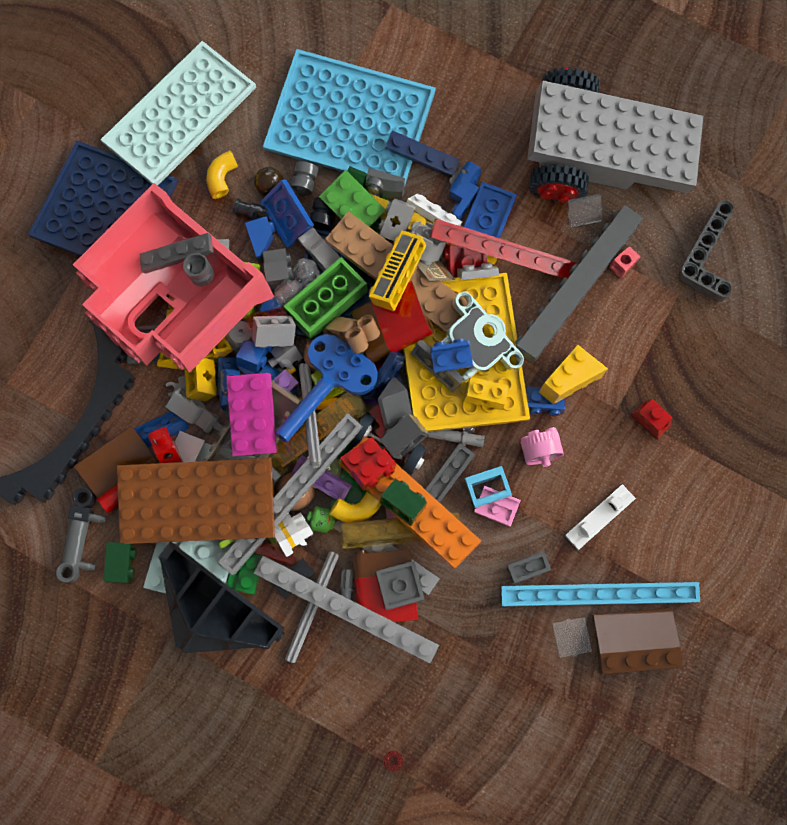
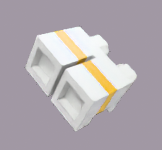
(292, 532)

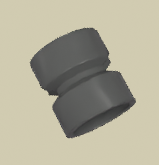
(304, 176)
(198, 269)

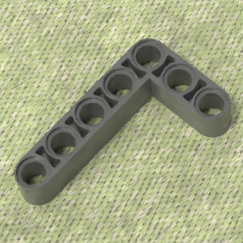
(703, 251)

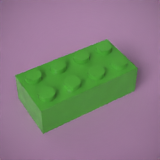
(326, 298)

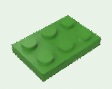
(349, 195)

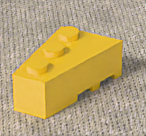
(573, 374)

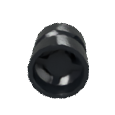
(322, 215)

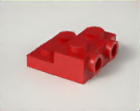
(459, 256)
(368, 463)

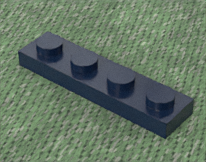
(421, 154)

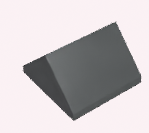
(394, 403)

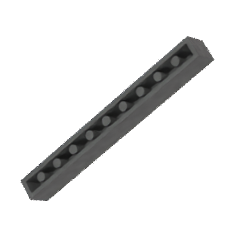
(578, 284)

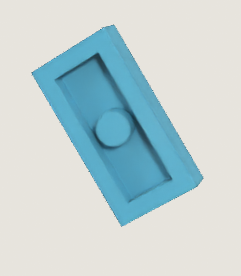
(484, 477)

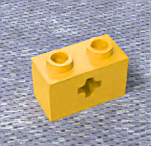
(201, 381)
(486, 393)

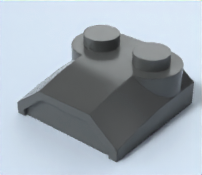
(384, 184)

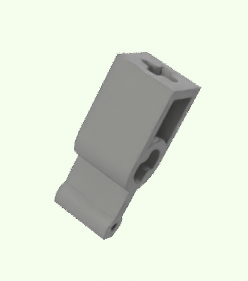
(318, 249)
(191, 410)

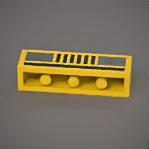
(397, 270)

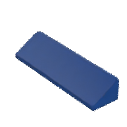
(170, 420)

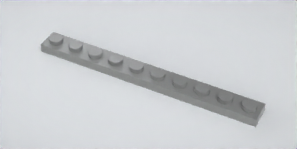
(295, 489)
(347, 609)

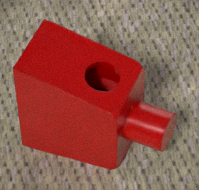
(653, 418)
(164, 443)

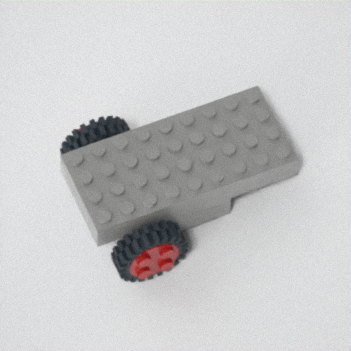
(606, 140)

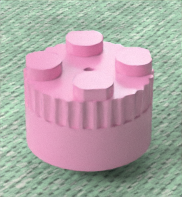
(542, 447)

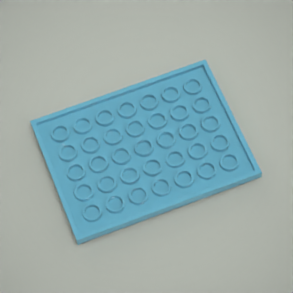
(345, 114)

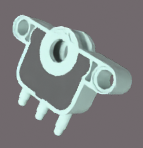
(484, 350)

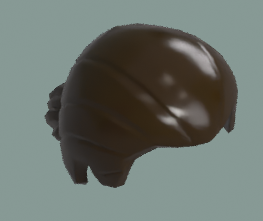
(267, 179)

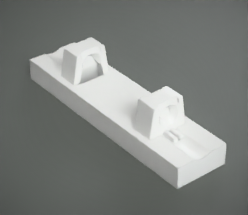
(599, 517)

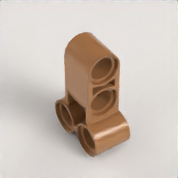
(353, 331)

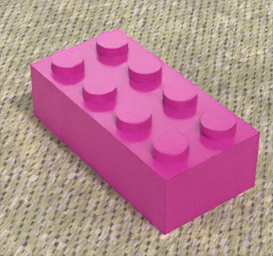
(251, 414)

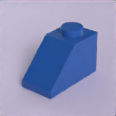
(260, 235)

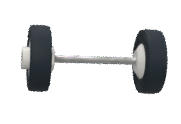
(413, 459)

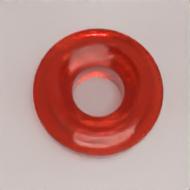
(388, 765)

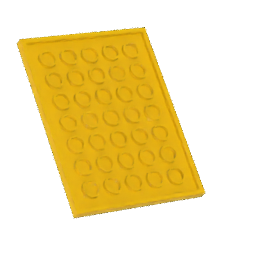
(439, 407)

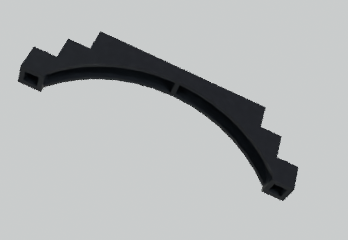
(108, 392)

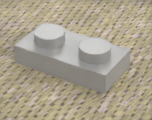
(471, 272)

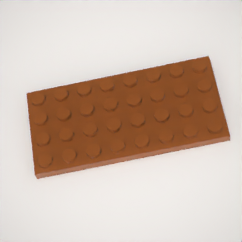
(196, 501)

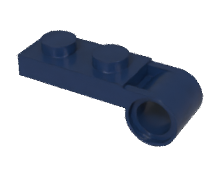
(386, 373)

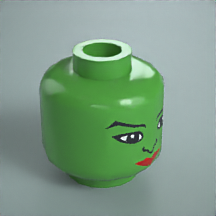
(320, 520)

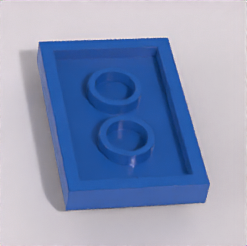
(490, 210)
(286, 213)

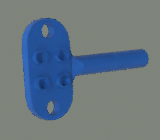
(338, 369)

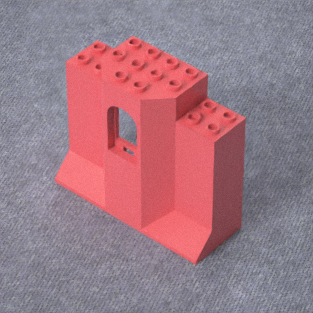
(124, 292)

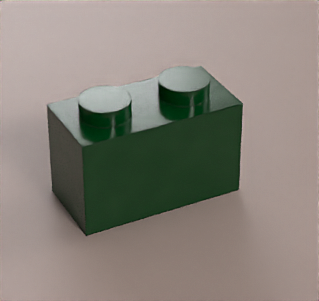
(403, 501)
(119, 563)

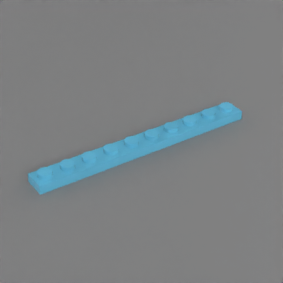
(600, 594)

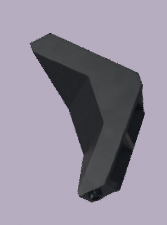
(208, 611)

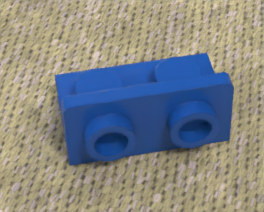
(451, 356)
(538, 403)

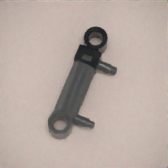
(80, 518)

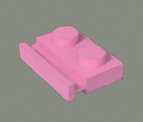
(499, 511)

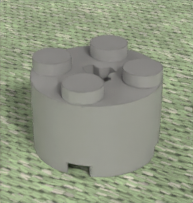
(433, 246)

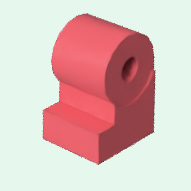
(624, 262)

